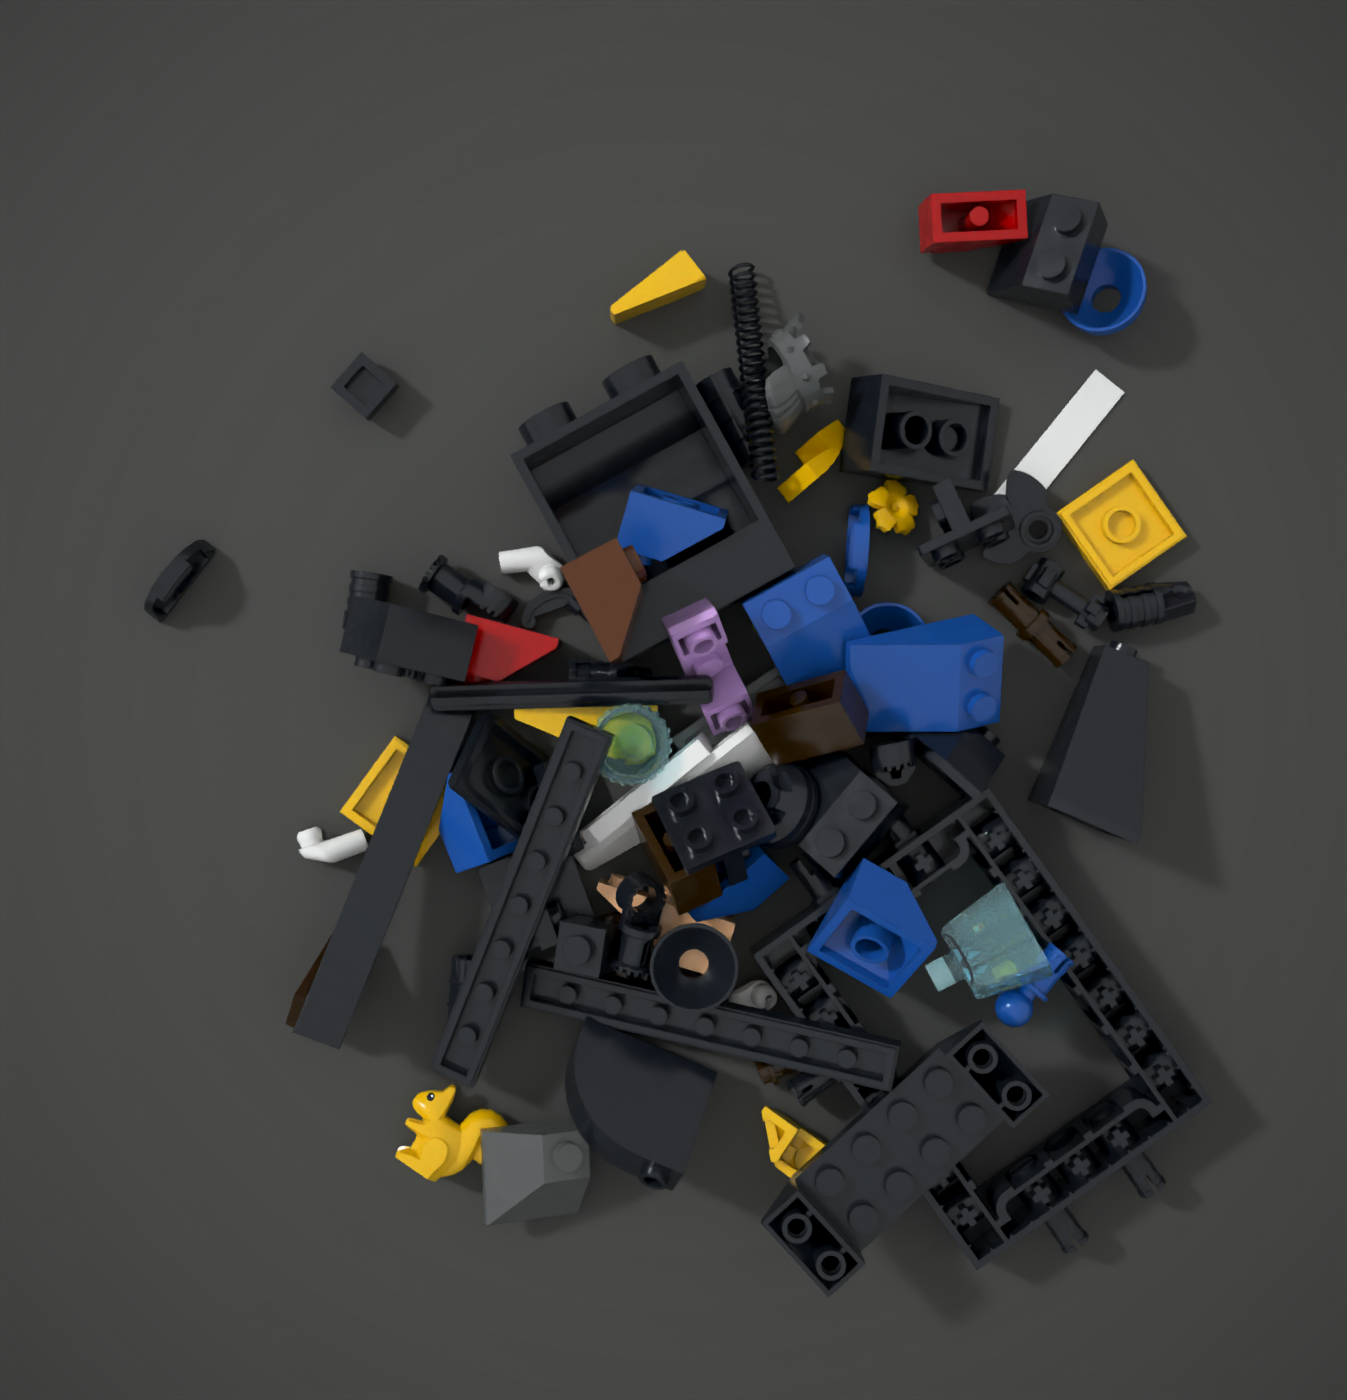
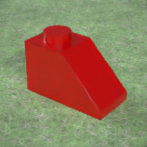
(972, 220)
(505, 650)

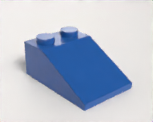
(806, 620)
(929, 676)

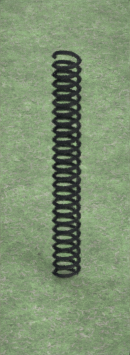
(759, 433)

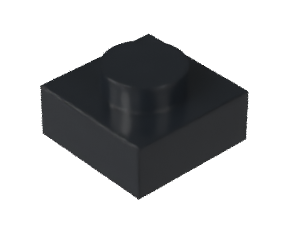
(365, 386)

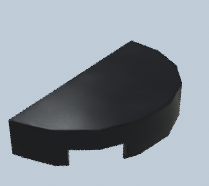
(177, 578)

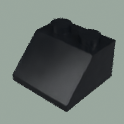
(1057, 257)

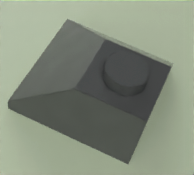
(533, 1170)

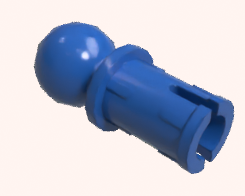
(1015, 1006)

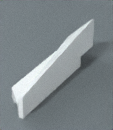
(615, 829)

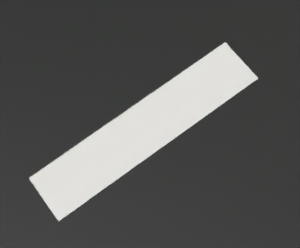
(1069, 430)

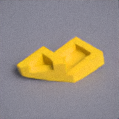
(816, 457)
(789, 1142)

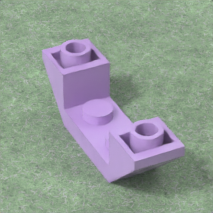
(702, 650)

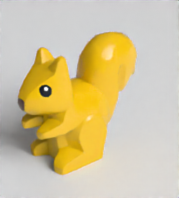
(441, 1143)

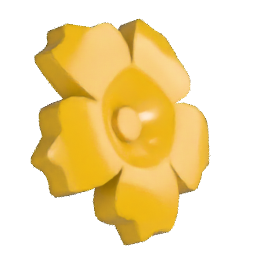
(893, 508)

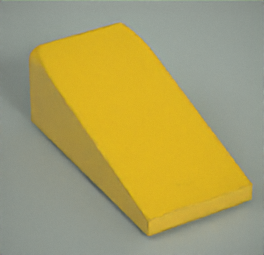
(668, 283)

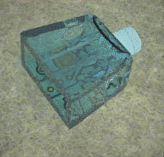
(990, 948)

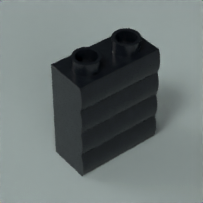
(667, 439)

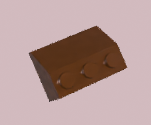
(609, 593)

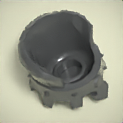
(793, 377)

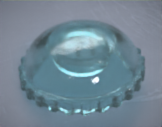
(639, 744)

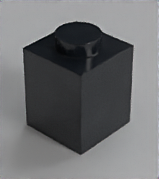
(586, 945)

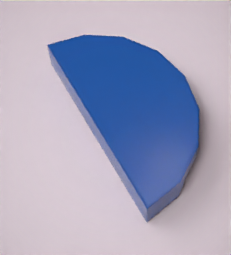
(857, 548)

